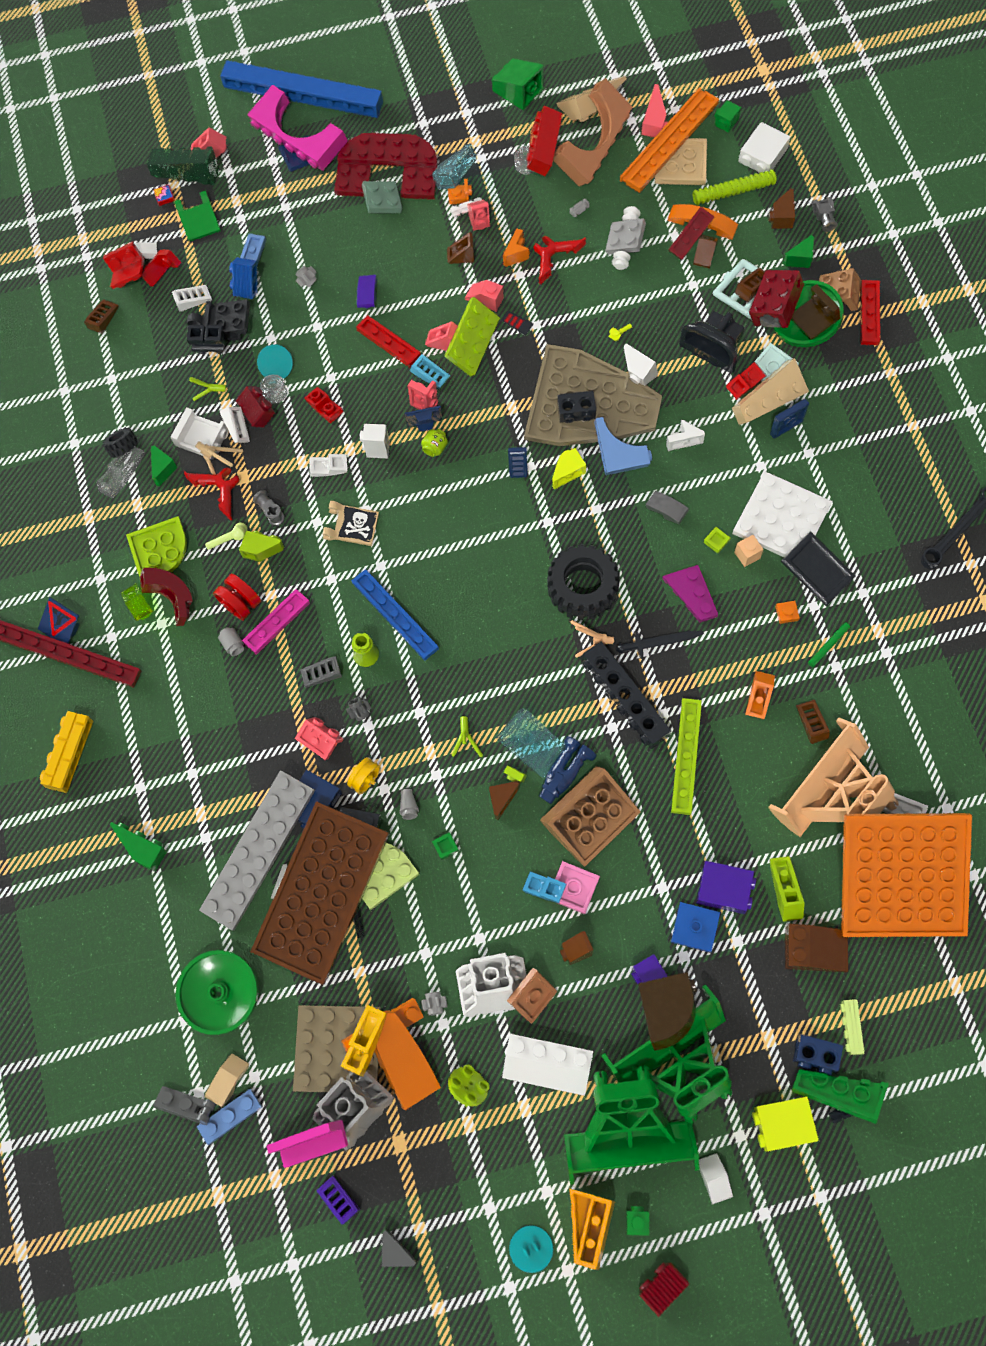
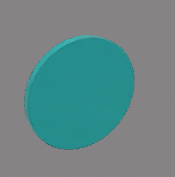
(274, 361)
(531, 1249)

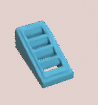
(422, 360)

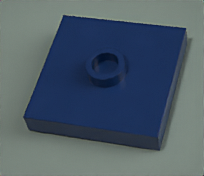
(789, 418)

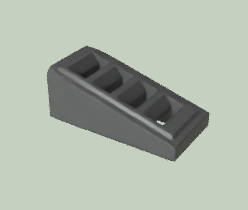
(332, 661)

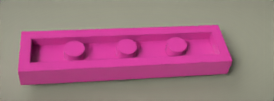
(276, 621)

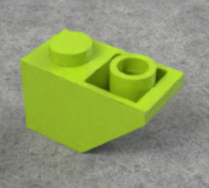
(259, 546)

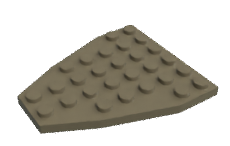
(624, 405)

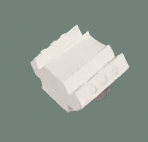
(489, 983)

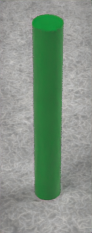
(829, 644)

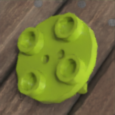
(461, 1079)

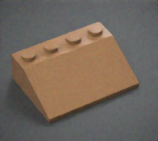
(590, 815)

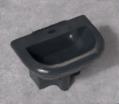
(714, 340)

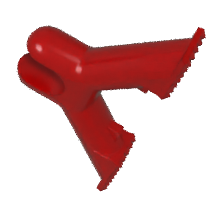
(553, 247)
(218, 480)

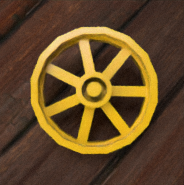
(363, 775)

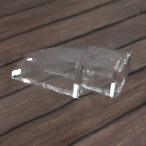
(119, 472)

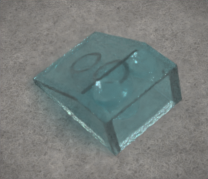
(531, 742)

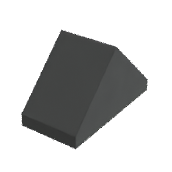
(394, 1253)

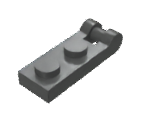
(184, 1105)

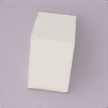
(715, 1178)

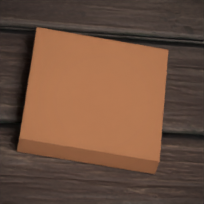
(532, 995)

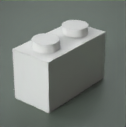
(375, 440)

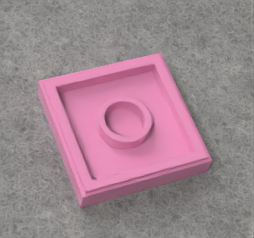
(579, 887)

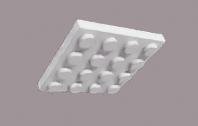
(781, 514)

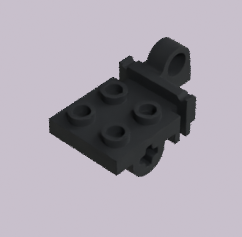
(231, 315)

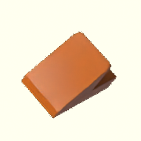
(515, 250)

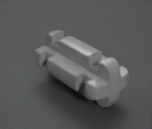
(579, 207)

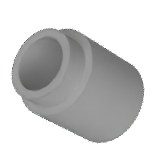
(231, 641)

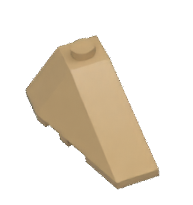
(581, 106)

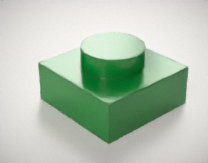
(445, 846)

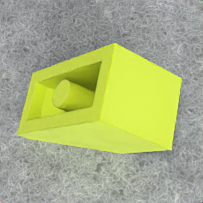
(569, 467)

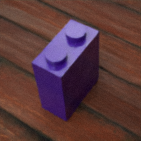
(726, 887)

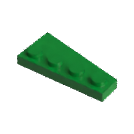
(848, 1095)

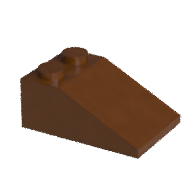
(815, 948)

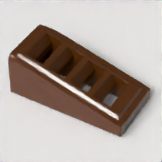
(749, 285)
(100, 326)
(816, 733)

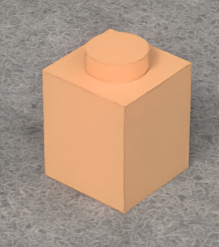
(748, 550)

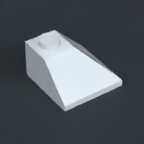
(640, 367)

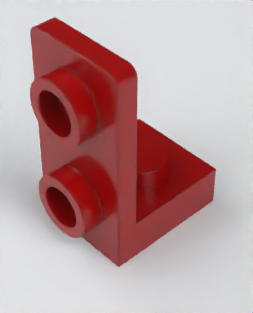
(159, 265)

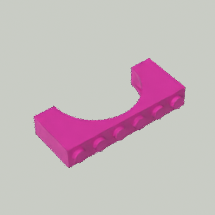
(316, 149)

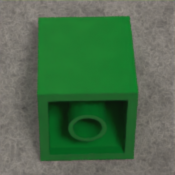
(519, 82)

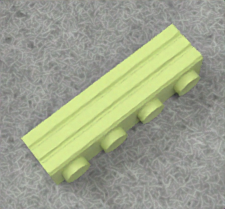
(852, 1027)

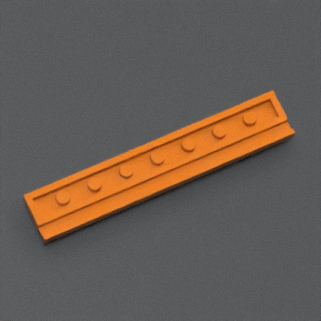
(669, 140)

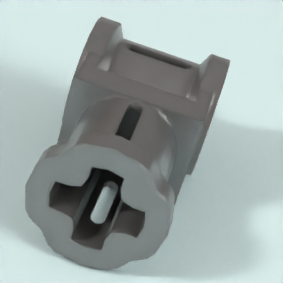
(824, 212)
(269, 508)

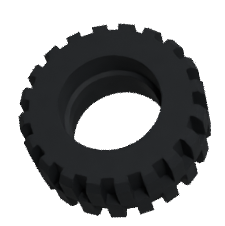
(583, 559)

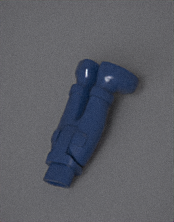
(557, 778)

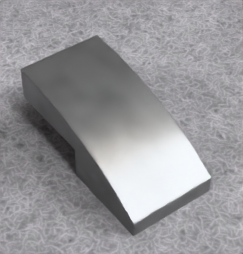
(667, 506)

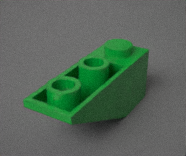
(140, 849)

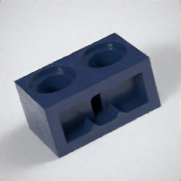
(818, 1049)

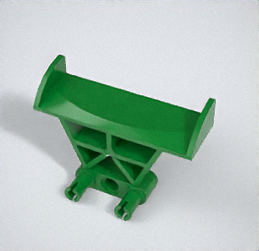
(713, 1077)
(629, 1130)

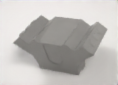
(355, 1102)

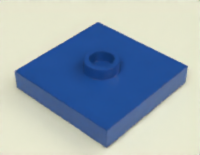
(695, 927)

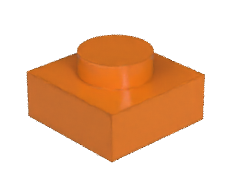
(787, 612)

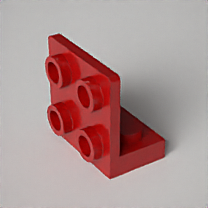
(125, 264)

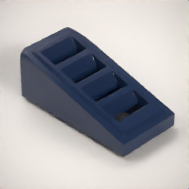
(517, 462)

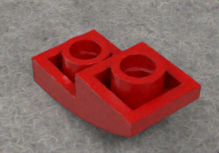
(323, 405)

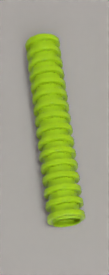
(734, 187)

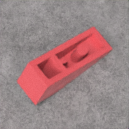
(655, 115)

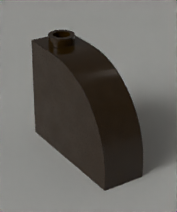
(668, 1008)

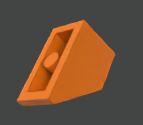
(760, 695)

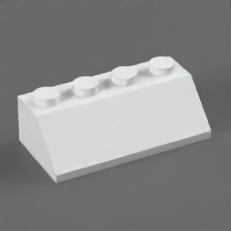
(547, 1064)

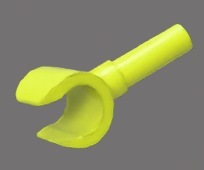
(616, 334)

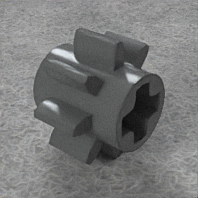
(358, 708)

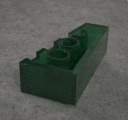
(184, 164)

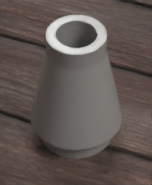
(408, 805)

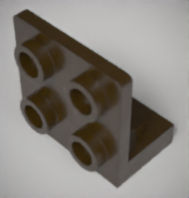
(817, 313)

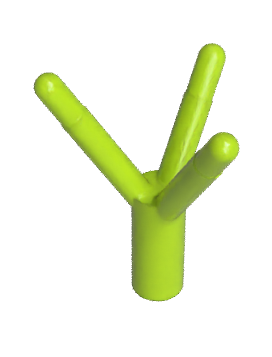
(211, 387)
(464, 735)

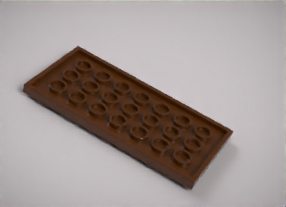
(320, 893)

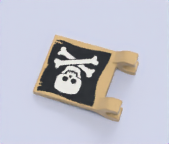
(352, 524)

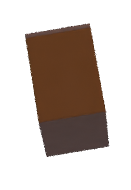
(462, 250)
(705, 251)
(501, 796)

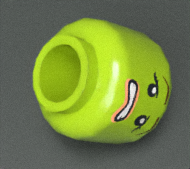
(434, 442)

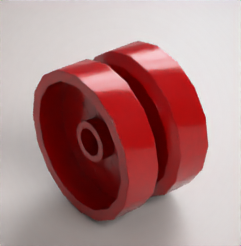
(237, 596)

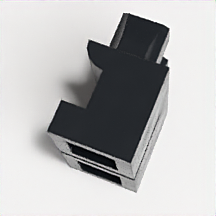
(206, 339)

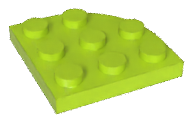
(159, 545)

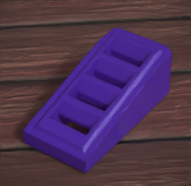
(343, 1219)

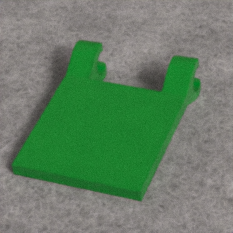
(198, 220)

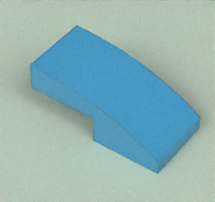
(544, 887)

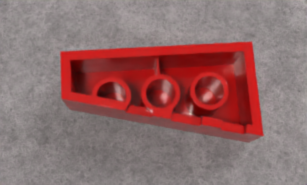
(543, 140)

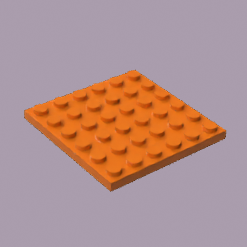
(906, 874)

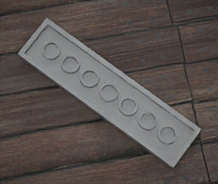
(257, 850)

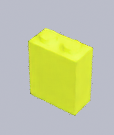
(785, 1124)

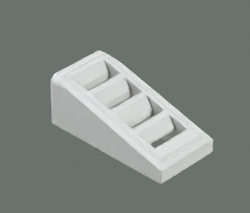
(190, 292)
(234, 420)

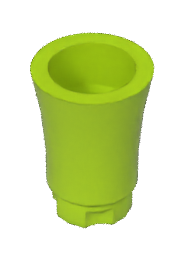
(364, 650)

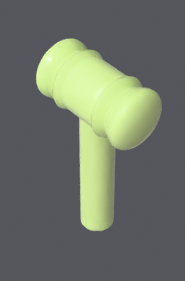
(237, 534)

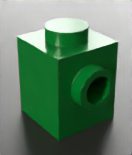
(727, 116)
(637, 1221)

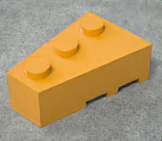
(591, 1223)

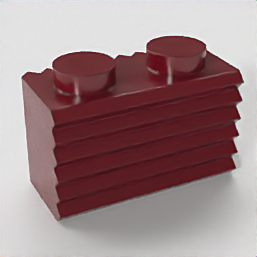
(255, 406)
(663, 1288)

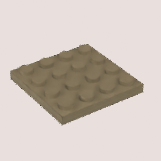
(320, 1046)

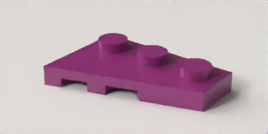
(693, 591)

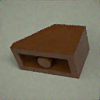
(783, 211)
(576, 948)

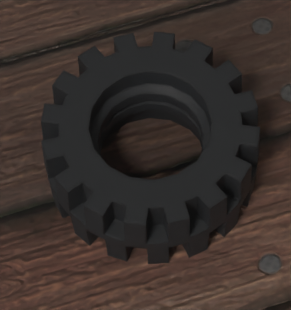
(120, 442)

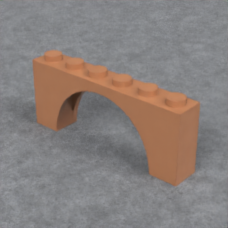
(613, 112)

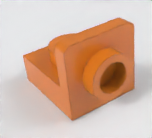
(460, 193)

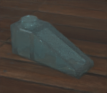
(454, 168)

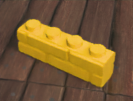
(66, 751)

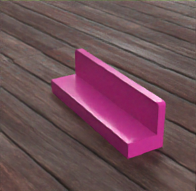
(310, 1143)

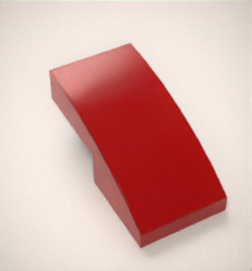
(746, 380)

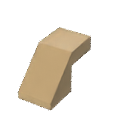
(226, 1079)

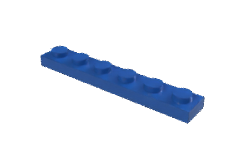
(395, 615)

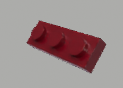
(691, 233)

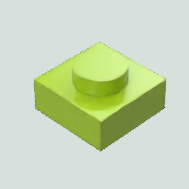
(716, 540)
(514, 775)

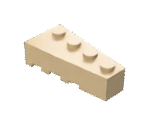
(778, 389)

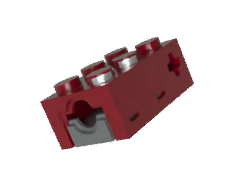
(776, 298)

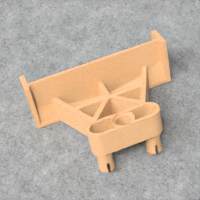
(826, 778)

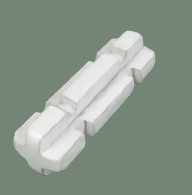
(462, 208)

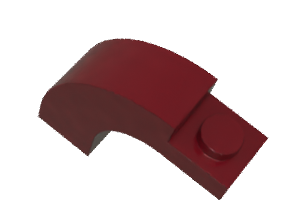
(172, 587)

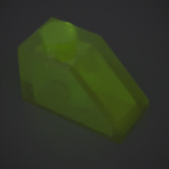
(136, 602)

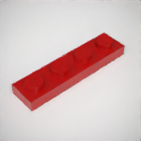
(870, 312)
(388, 341)

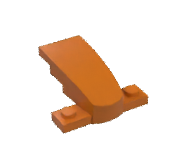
(401, 1057)

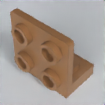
(846, 284)

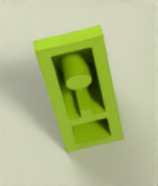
(787, 889)

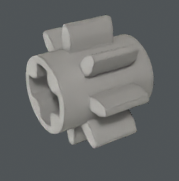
(306, 276)
(434, 1003)

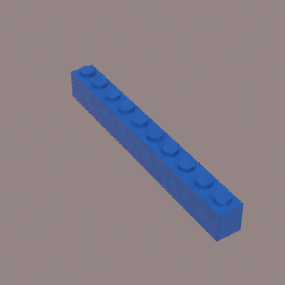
(303, 88)

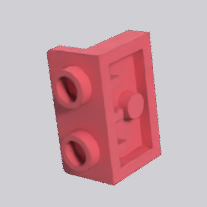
(422, 397)
(318, 737)

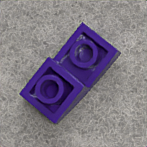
(366, 291)

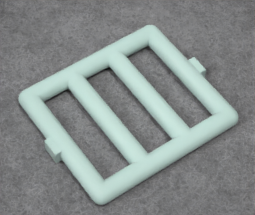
(728, 277)

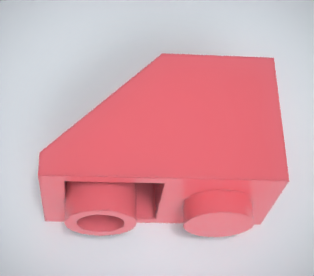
(479, 214)

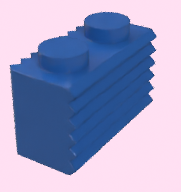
(244, 278)

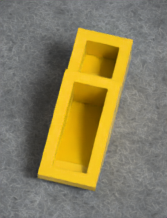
(364, 1041)

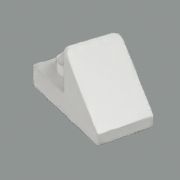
(689, 436)

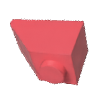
(213, 139)
(487, 293)
(441, 336)

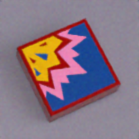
(163, 195)

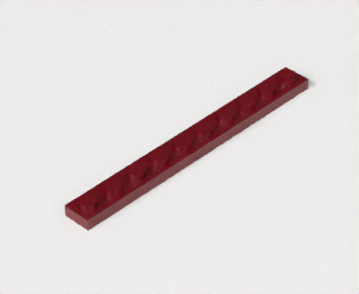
(69, 654)

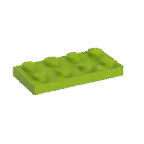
(472, 336)

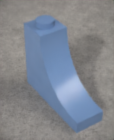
(617, 455)

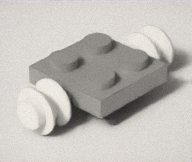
(625, 237)

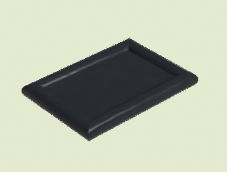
(818, 568)

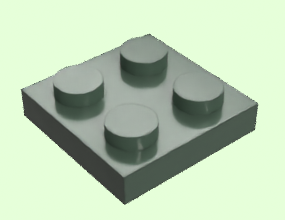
(381, 197)

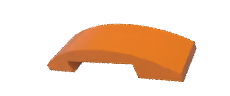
(722, 224)

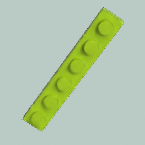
(686, 756)

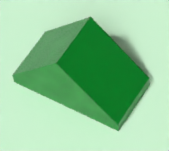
(801, 254)
(162, 466)

